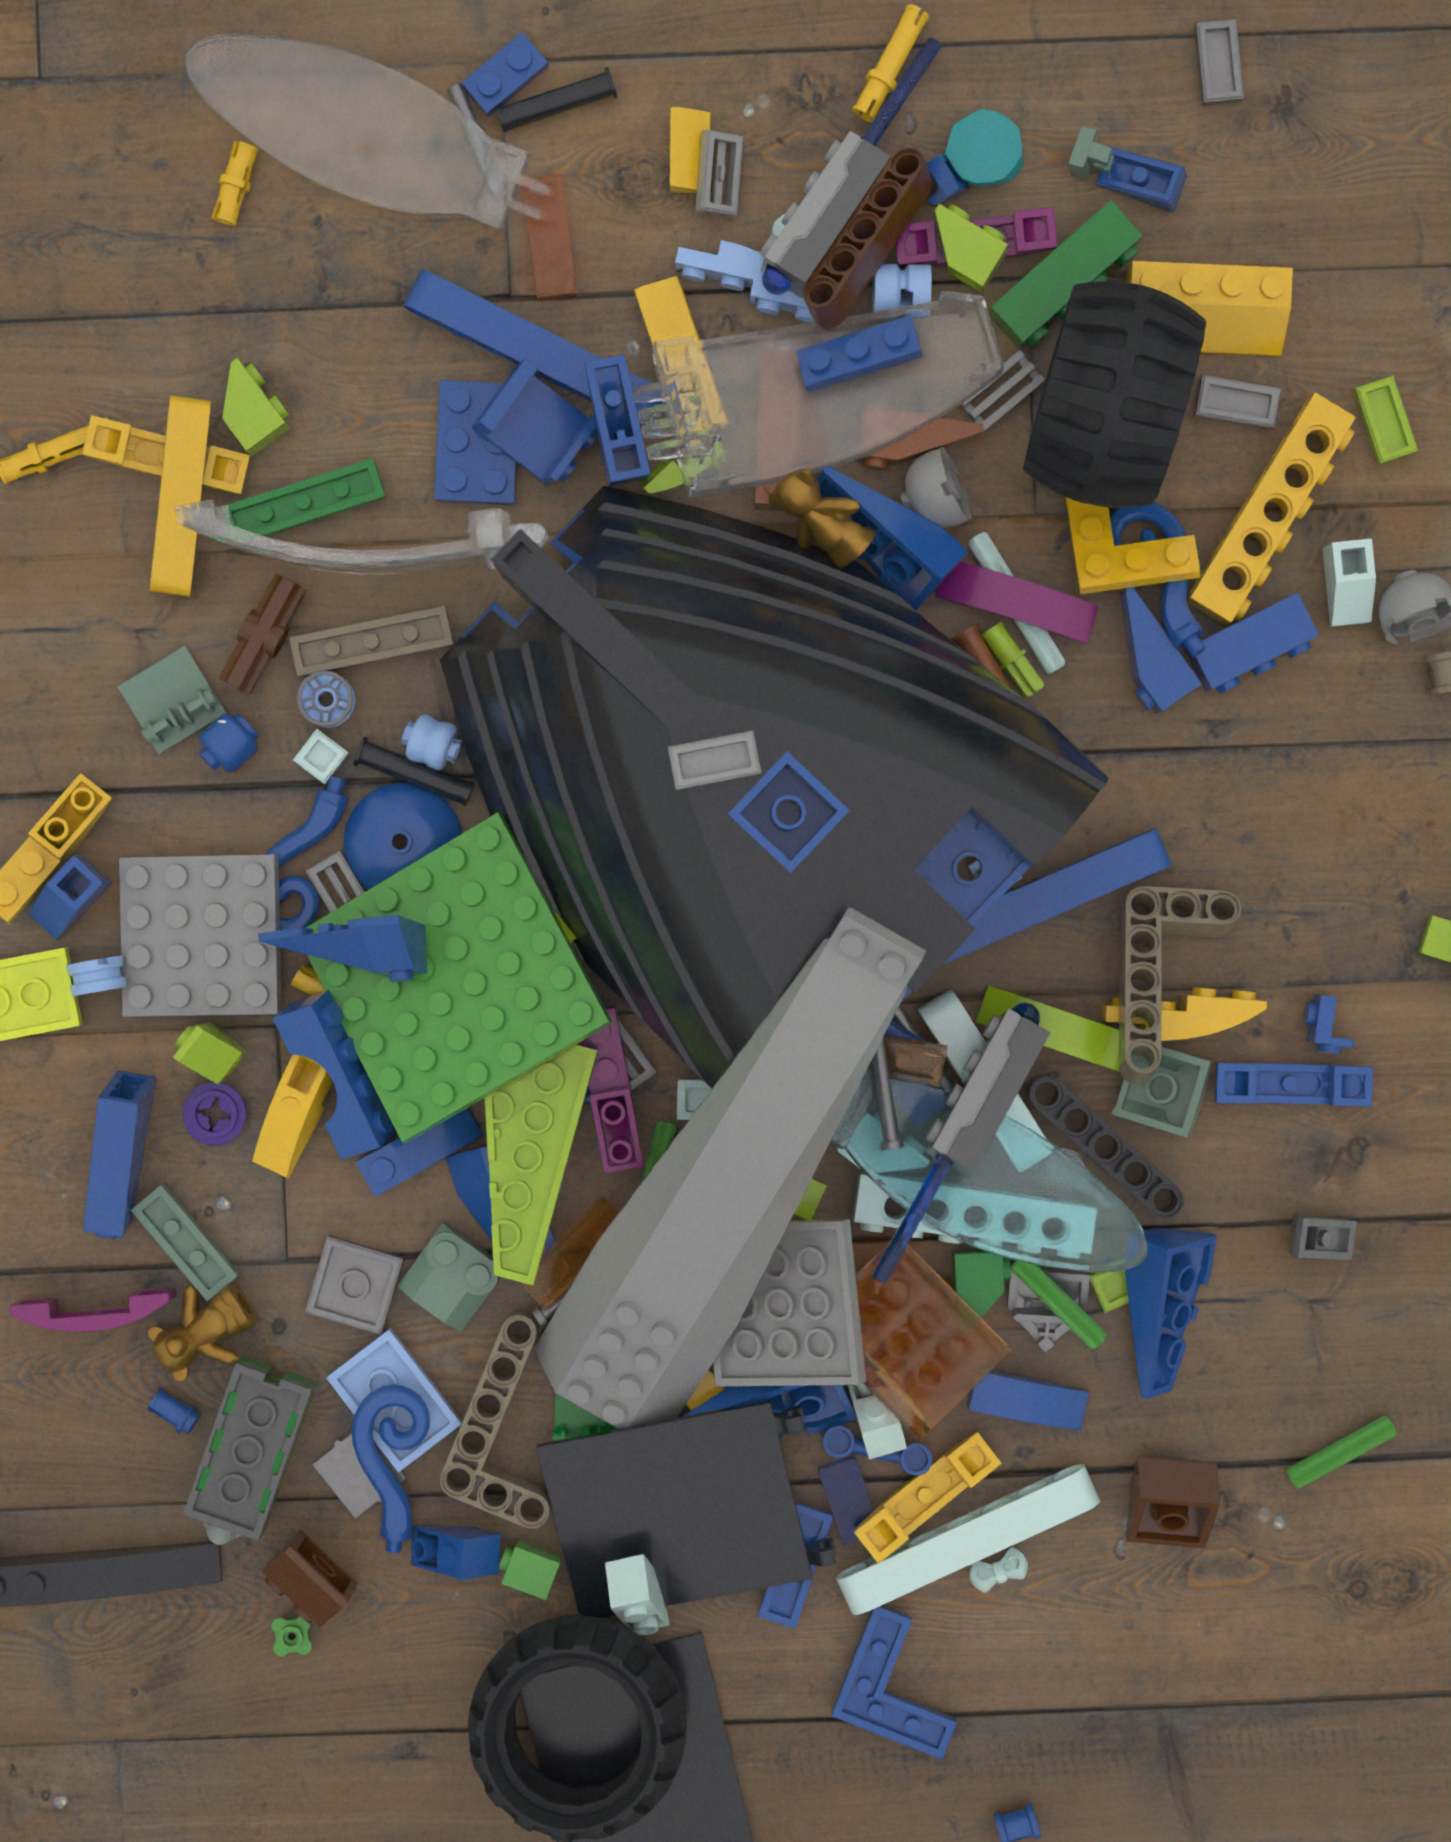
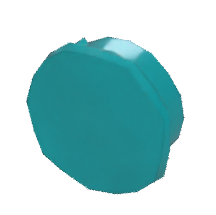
(985, 149)

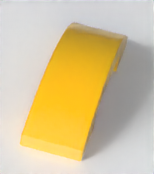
(144, 452)
(925, 1495)

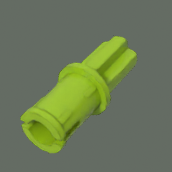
(1013, 660)

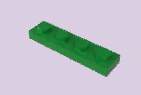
(309, 499)

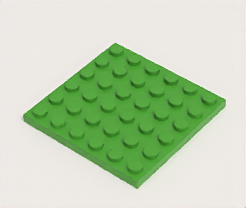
(496, 986)

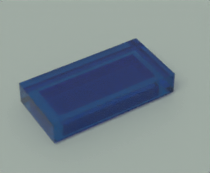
(846, 1496)

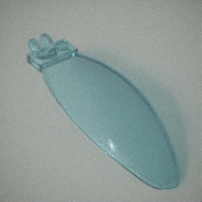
(1019, 1203)

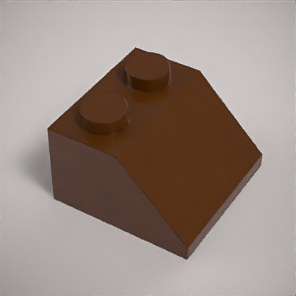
(1172, 1502)
(309, 1579)

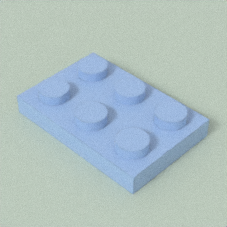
(388, 1363)

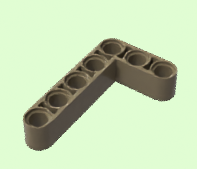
(1148, 965)
(487, 1424)

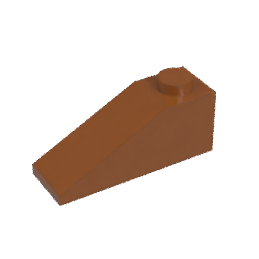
(935, 435)

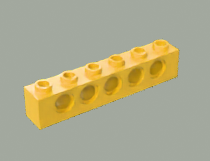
(1316, 418)

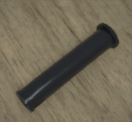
(557, 101)
(413, 772)

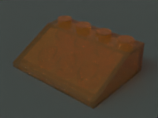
(921, 1342)

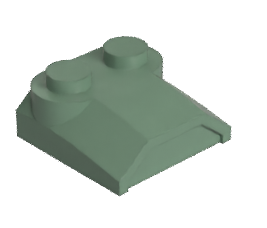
(1171, 1096)
(450, 1277)

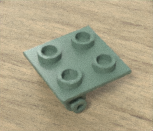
(171, 700)

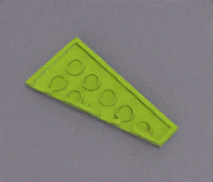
(528, 1152)

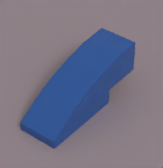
(1029, 1400)

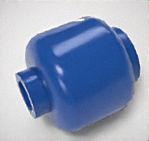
(228, 742)

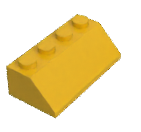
(1242, 305)

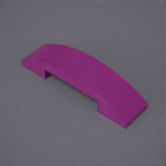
(1024, 232)
(1019, 601)
(45, 1312)

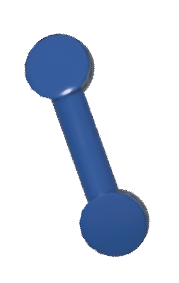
(840, 1442)

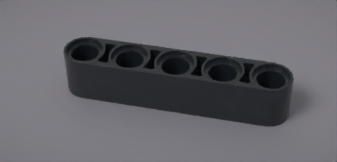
(1120, 1156)

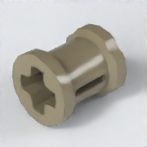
(1440, 672)

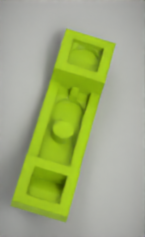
(1068, 1031)

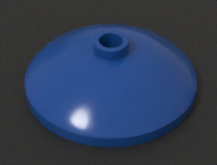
(392, 811)

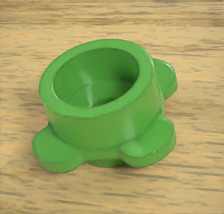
(284, 1644)

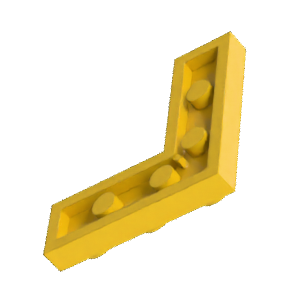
(1111, 567)

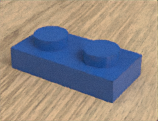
(505, 74)

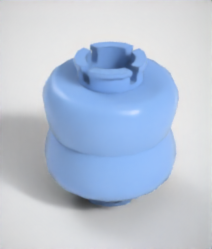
(431, 742)

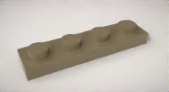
(371, 641)

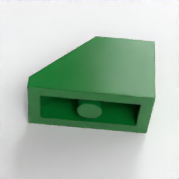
(979, 1277)

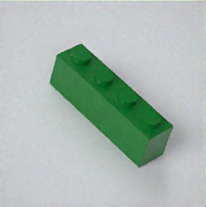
(1080, 259)

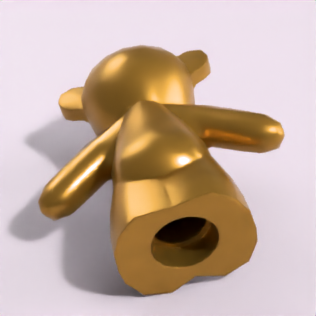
(823, 518)
(222, 1317)

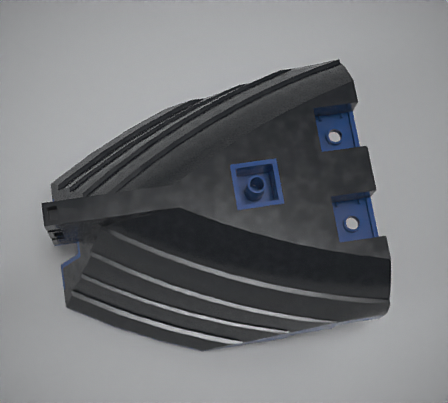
(869, 733)

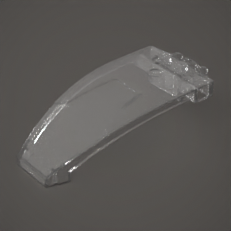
(747, 418)
(487, 535)

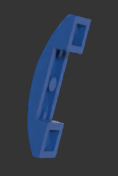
(1293, 1083)

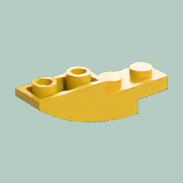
(50, 845)
(1198, 1013)
(292, 1115)

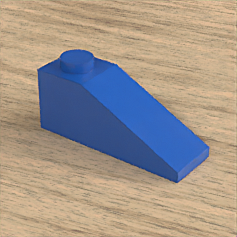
(616, 421)
(1154, 659)
(401, 1160)

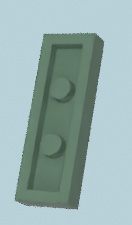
(185, 1242)

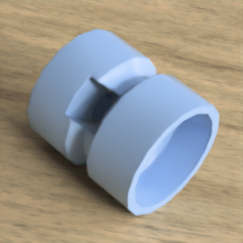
(890, 280)

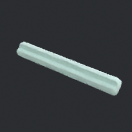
(1037, 638)

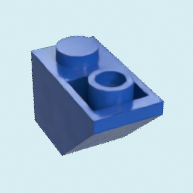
(68, 895)
(456, 1550)

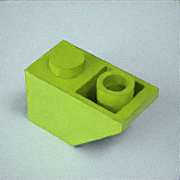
(968, 250)
(248, 410)
(209, 1051)

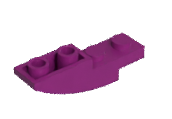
(613, 1100)

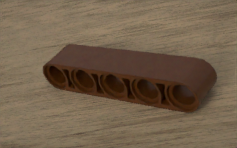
(868, 238)

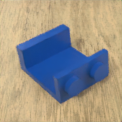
(535, 425)

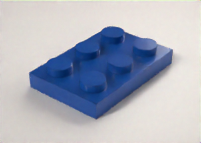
(466, 462)

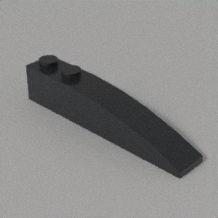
(106, 1573)

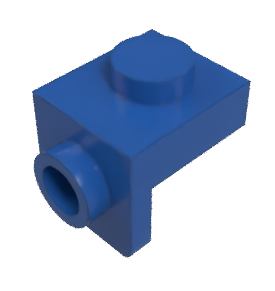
(1320, 1018)

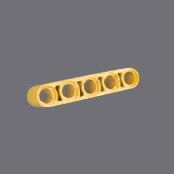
(179, 486)

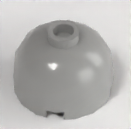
(935, 489)
(1415, 607)

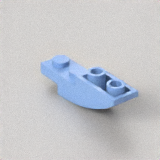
(736, 268)

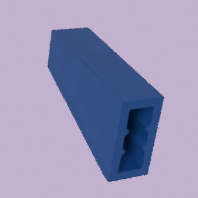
(118, 1153)

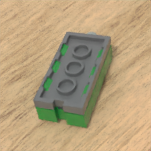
(248, 1451)

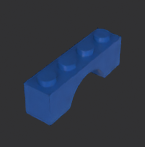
(315, 1031)

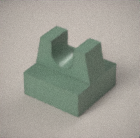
(1089, 154)

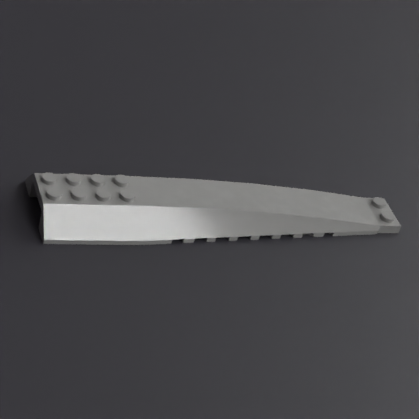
(714, 1207)

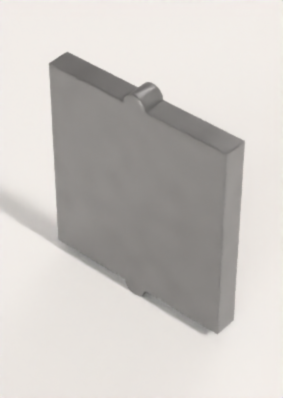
(346, 1477)

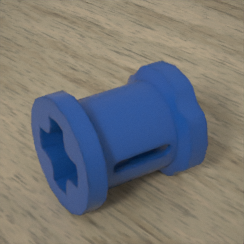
(1017, 1824)

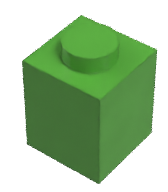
(529, 1568)

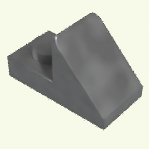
(1322, 1237)

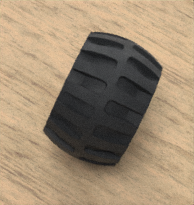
(1115, 394)
(526, 1792)

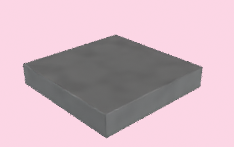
(354, 1284)

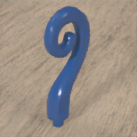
(1175, 611)
(323, 819)
(396, 1507)

